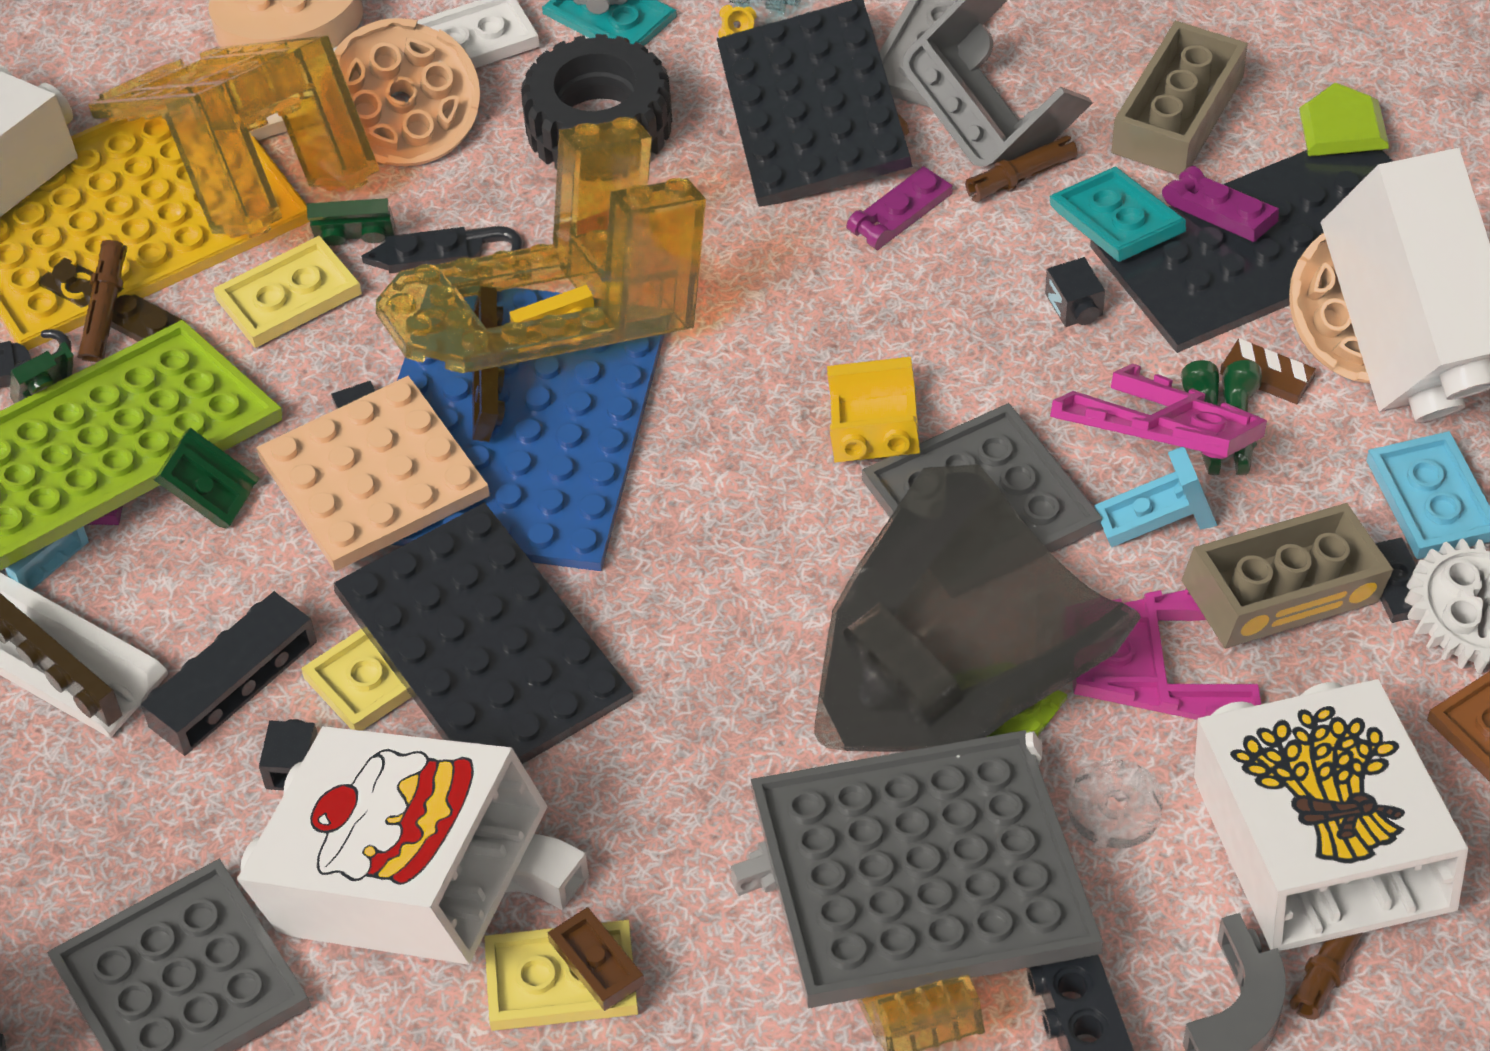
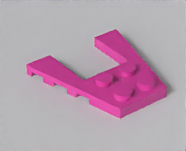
(1184, 423)
(1138, 673)

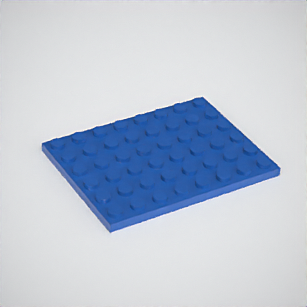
(562, 440)

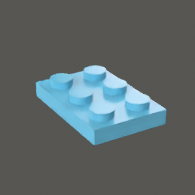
(1431, 492)

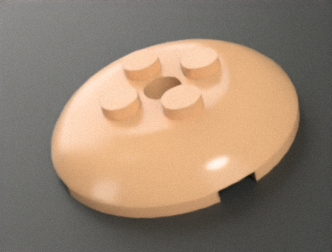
(426, 66)
(1322, 313)

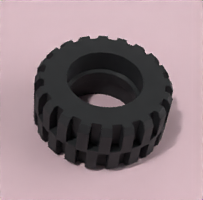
(592, 71)

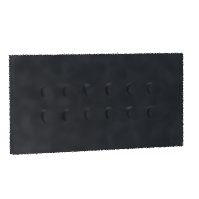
(1218, 280)

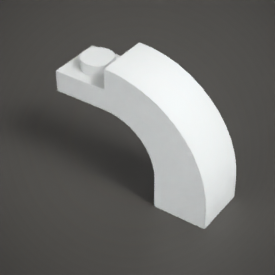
(550, 871)

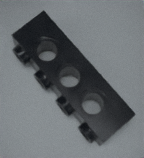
(1091, 1014)

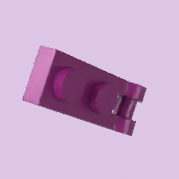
(1220, 204)
(899, 207)

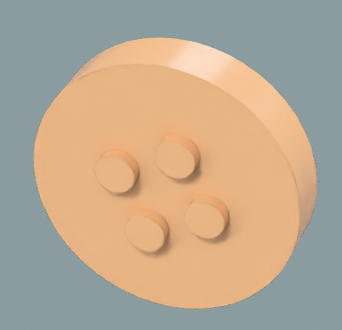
(274, 20)

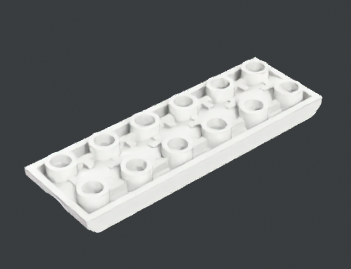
(115, 662)

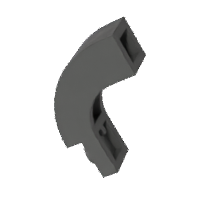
(1262, 985)

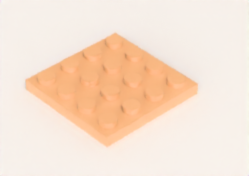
(372, 472)

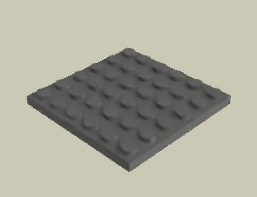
(922, 869)

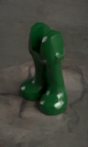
(1239, 384)

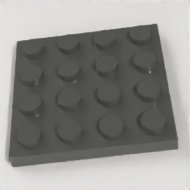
(1012, 459)
(180, 971)

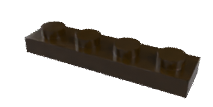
(131, 314)
(488, 382)
(58, 664)

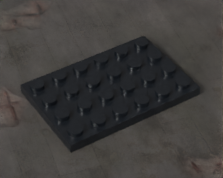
(813, 103)
(482, 638)

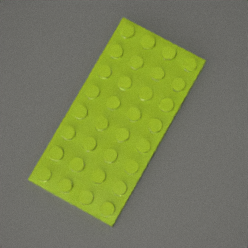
(110, 430)

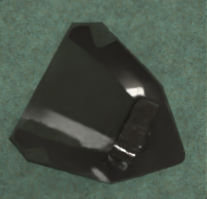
(955, 623)

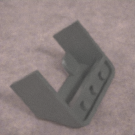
(948, 77)

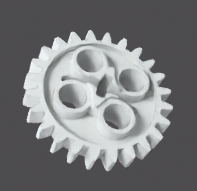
(1447, 601)

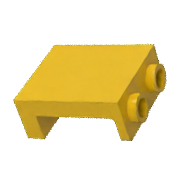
(873, 409)

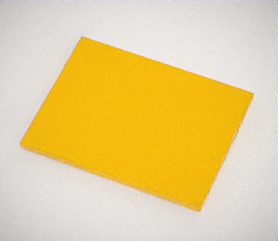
(124, 190)

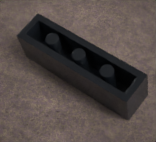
(228, 673)

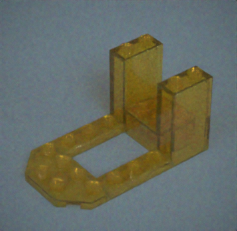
(241, 89)
(610, 231)

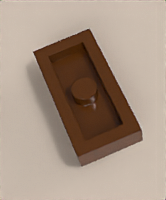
(596, 958)

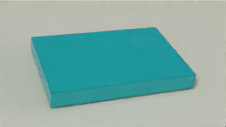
(633, 20)
(1117, 213)

